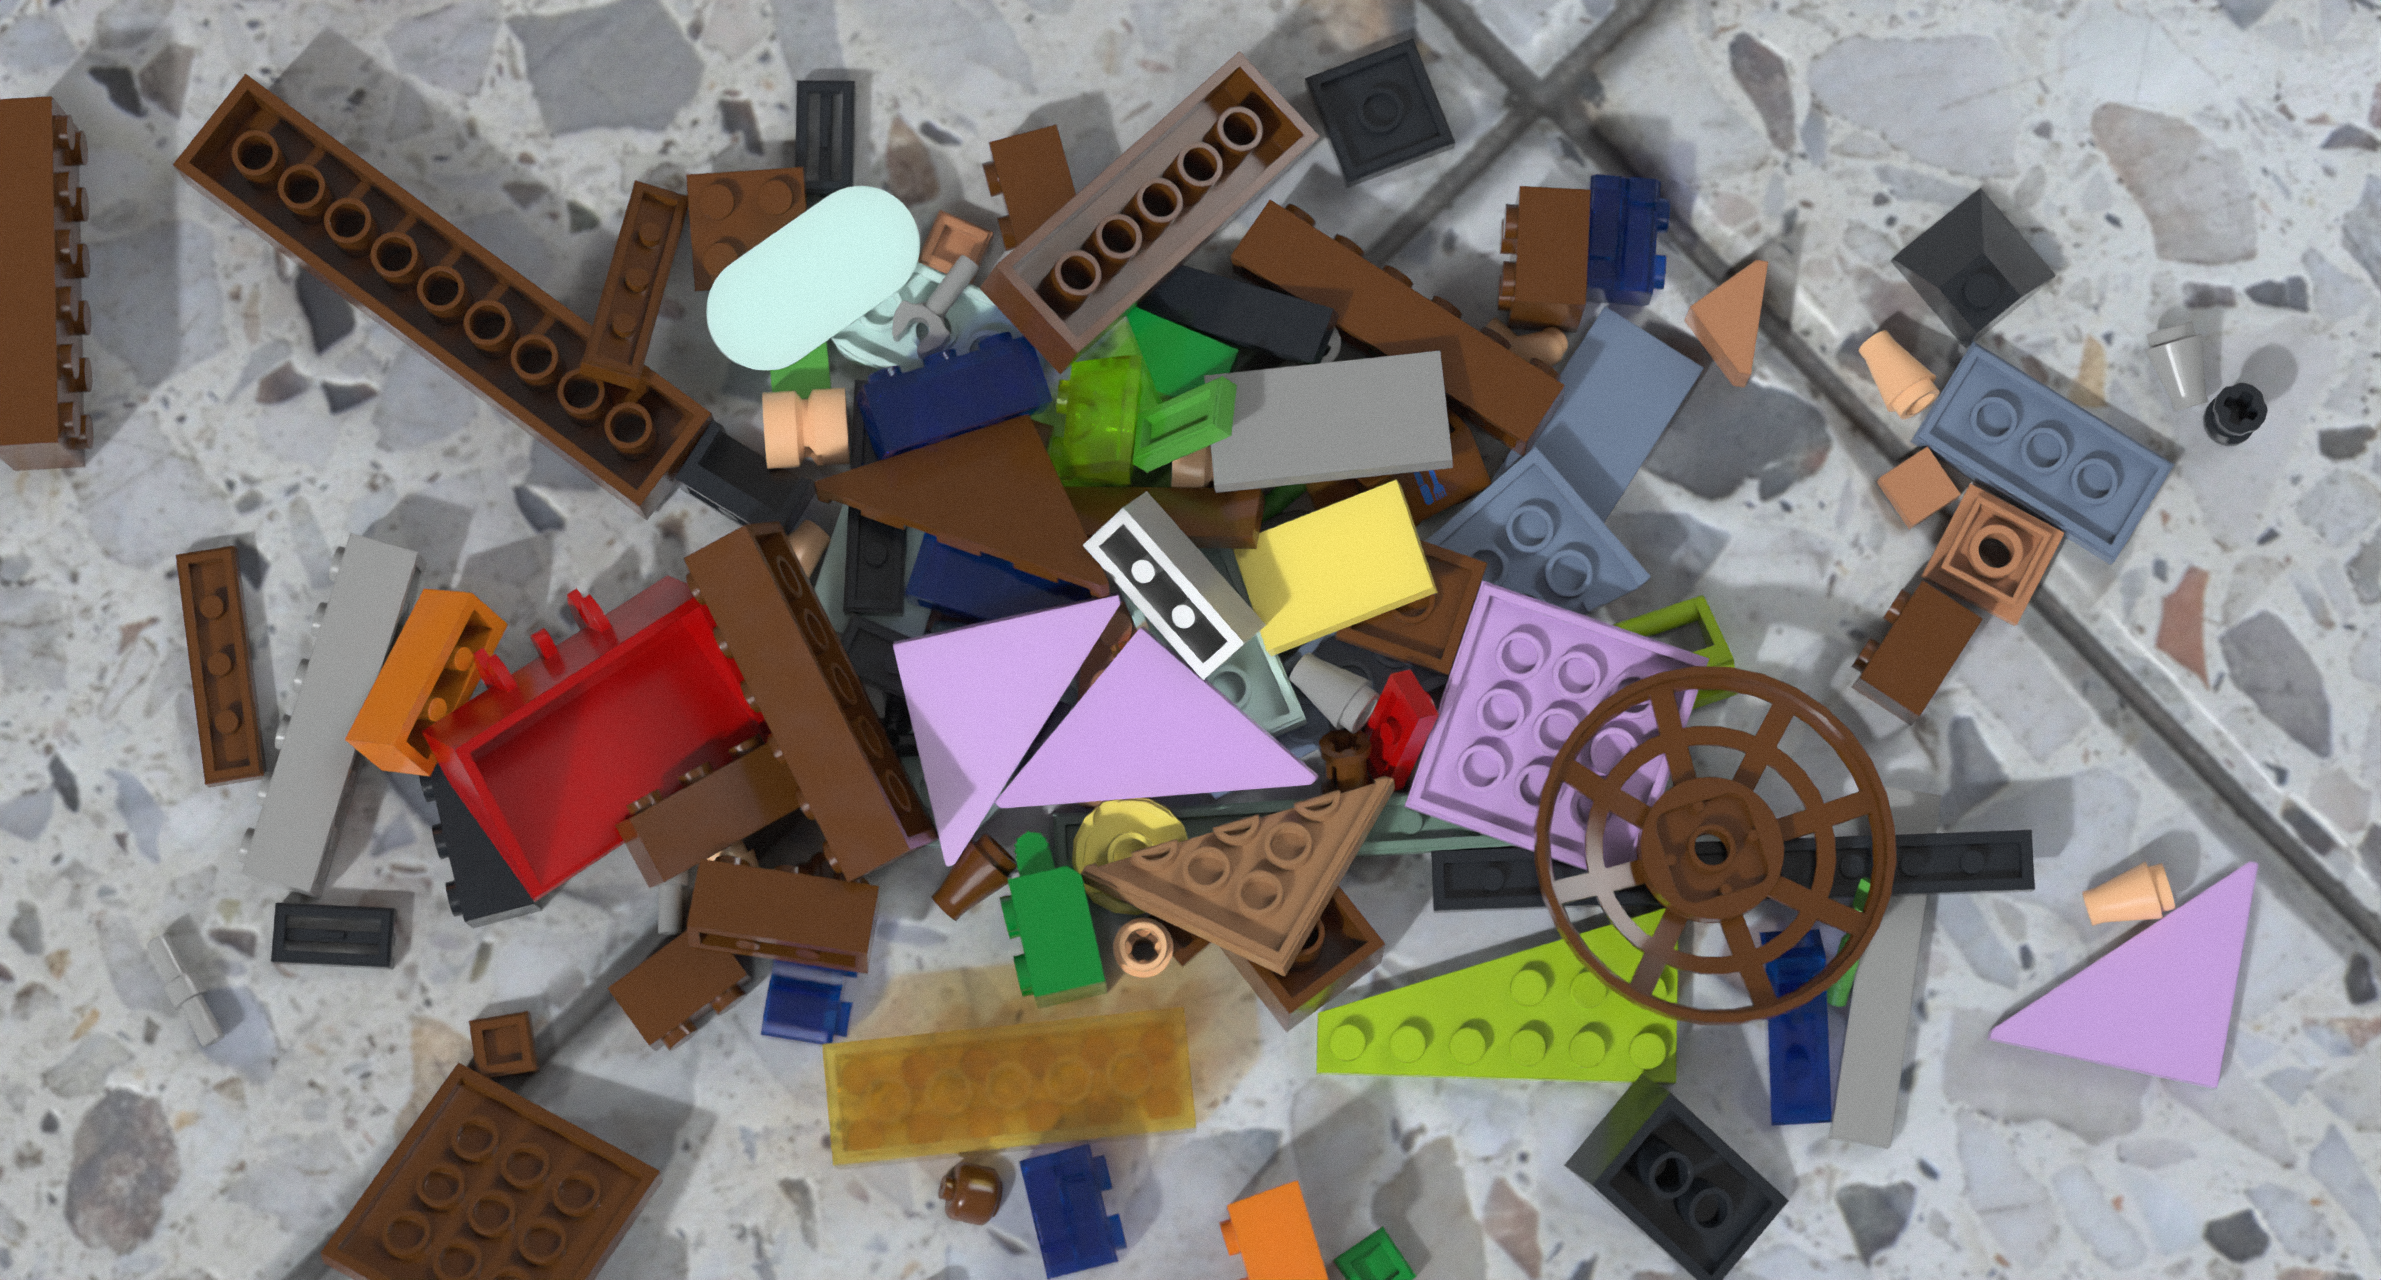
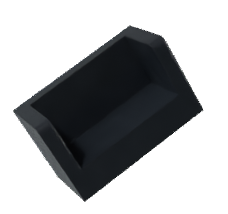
(740, 485)

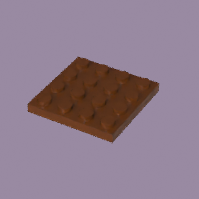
(492, 1195)

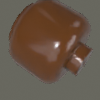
(971, 1193)

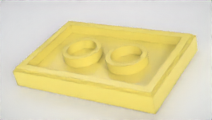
(1335, 568)

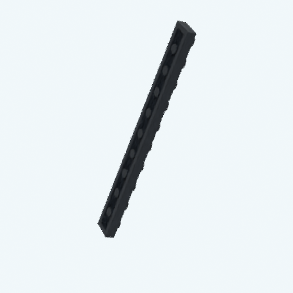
(1924, 867)

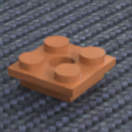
(1962, 572)

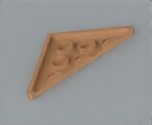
(1252, 880)

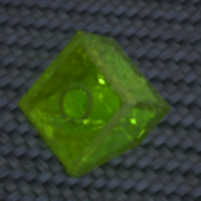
(1100, 422)

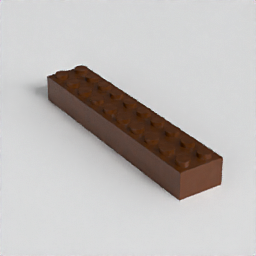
(439, 293)

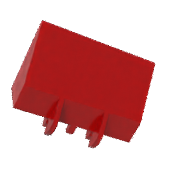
(592, 728)

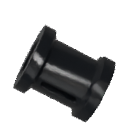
(2217, 414)

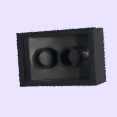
(1676, 1181)

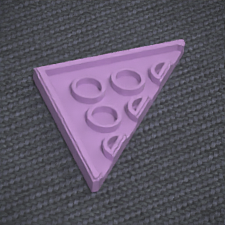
(984, 697)
(1152, 733)
(2156, 999)

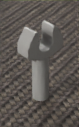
(934, 309)

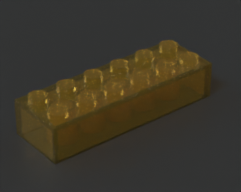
(1009, 1088)

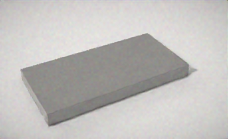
(1334, 422)

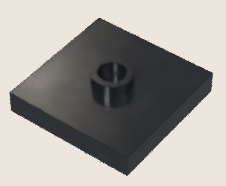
(1379, 113)

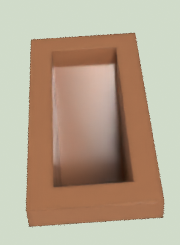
(1729, 321)

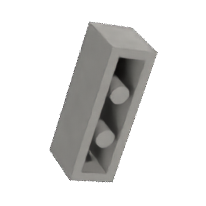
(1174, 585)

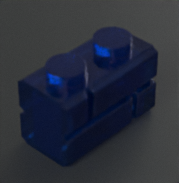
(1624, 239)
(1071, 1212)

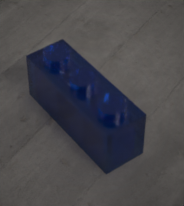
(952, 394)
(980, 586)

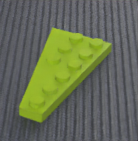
(1511, 1020)

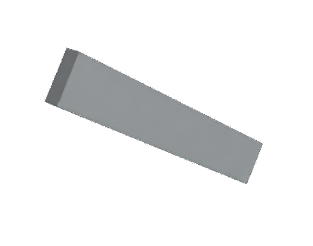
(1882, 1001)

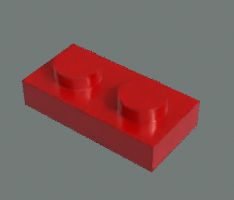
(1399, 727)

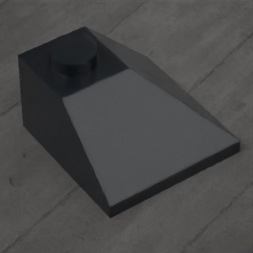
(1973, 268)

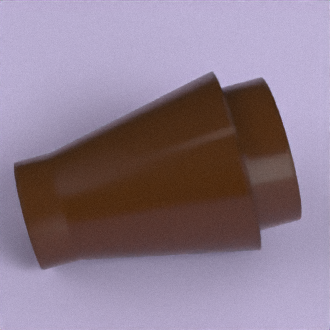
(975, 876)

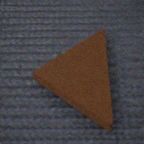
(979, 495)

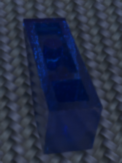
(1798, 1039)

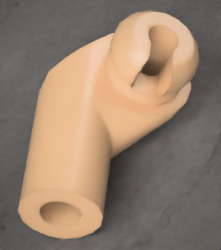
(1544, 345)

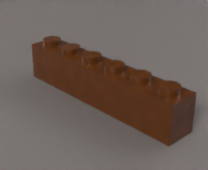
(1388, 318)

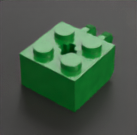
(1055, 928)

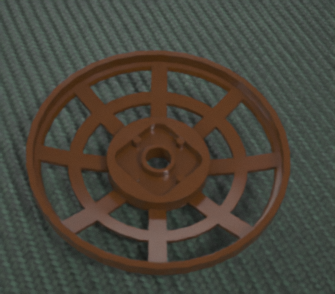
(1736, 817)

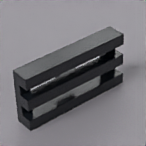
(826, 89)
(385, 938)

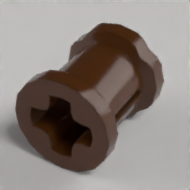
(1345, 766)

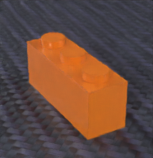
(424, 679)

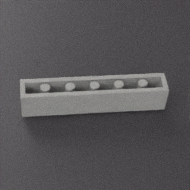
(316, 766)

